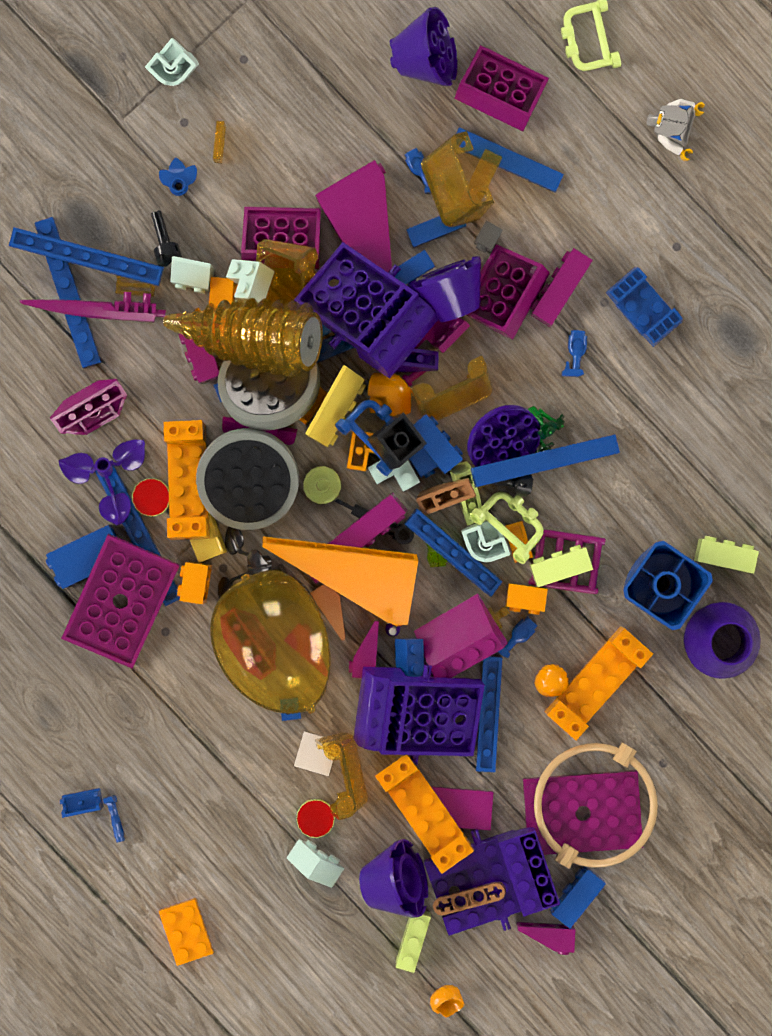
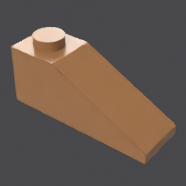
(444, 495)
(330, 604)

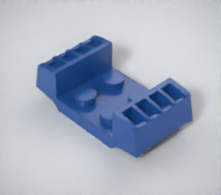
(644, 306)

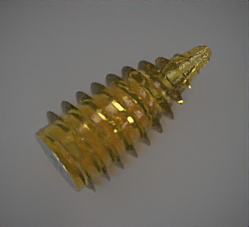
(255, 334)

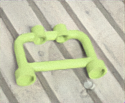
(572, 50)
(521, 554)

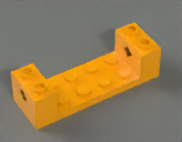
(185, 447)
(597, 682)
(425, 813)

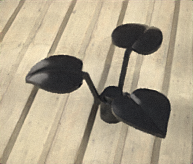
(256, 561)

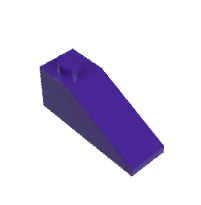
(419, 361)

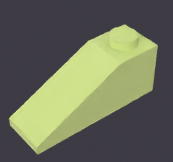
(463, 471)

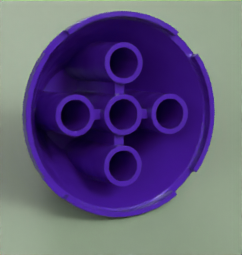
(426, 49)

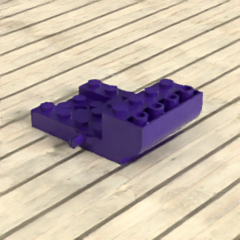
(368, 309)
(417, 713)
(508, 858)

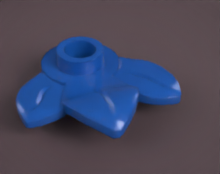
(178, 175)

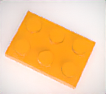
(186, 931)

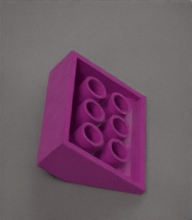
(501, 88)
(286, 225)
(508, 290)
(460, 638)

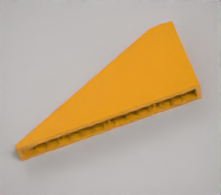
(369, 577)

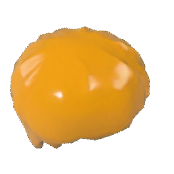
(551, 680)
(446, 1000)

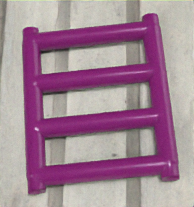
(579, 539)

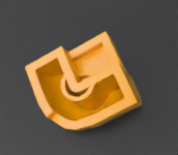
(392, 392)

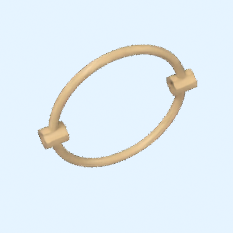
(567, 854)

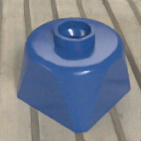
(686, 586)

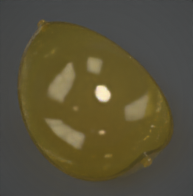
(272, 642)

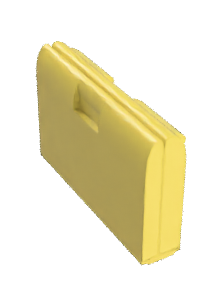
(211, 547)

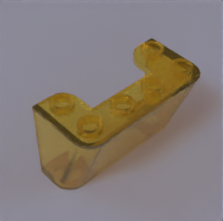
(448, 184)
(291, 265)

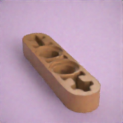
(468, 894)

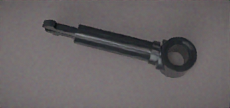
(359, 511)

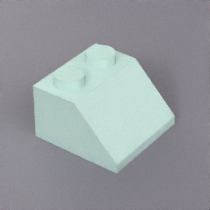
(191, 274)

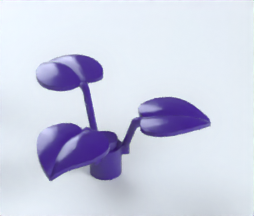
(80, 465)

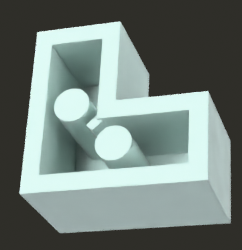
(252, 279)
(404, 475)
(315, 863)

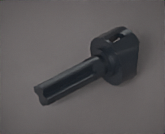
(166, 249)
(522, 485)

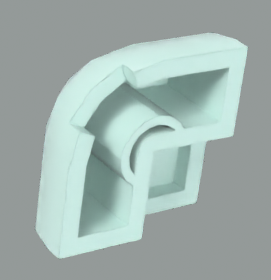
(172, 64)
(485, 542)

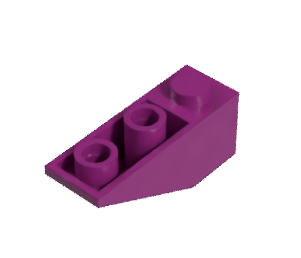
(204, 364)

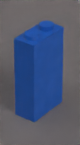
(75, 560)

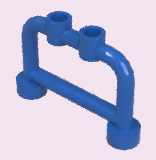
(348, 424)

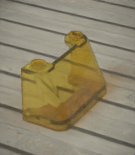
(456, 397)
(343, 748)

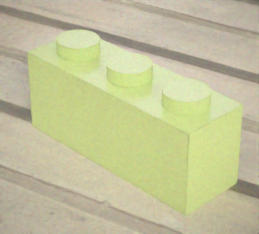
(726, 554)
(560, 565)
(412, 942)

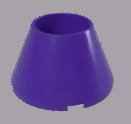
(451, 289)
(699, 637)
(395, 881)

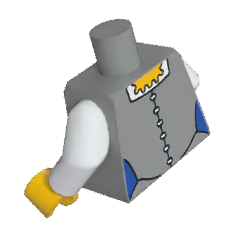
(675, 124)

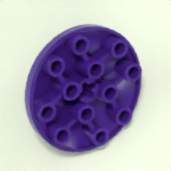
(503, 435)

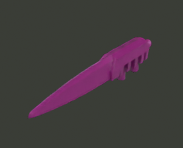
(120, 310)

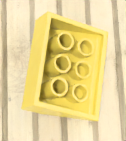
(336, 406)

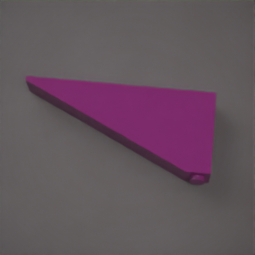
(359, 213)

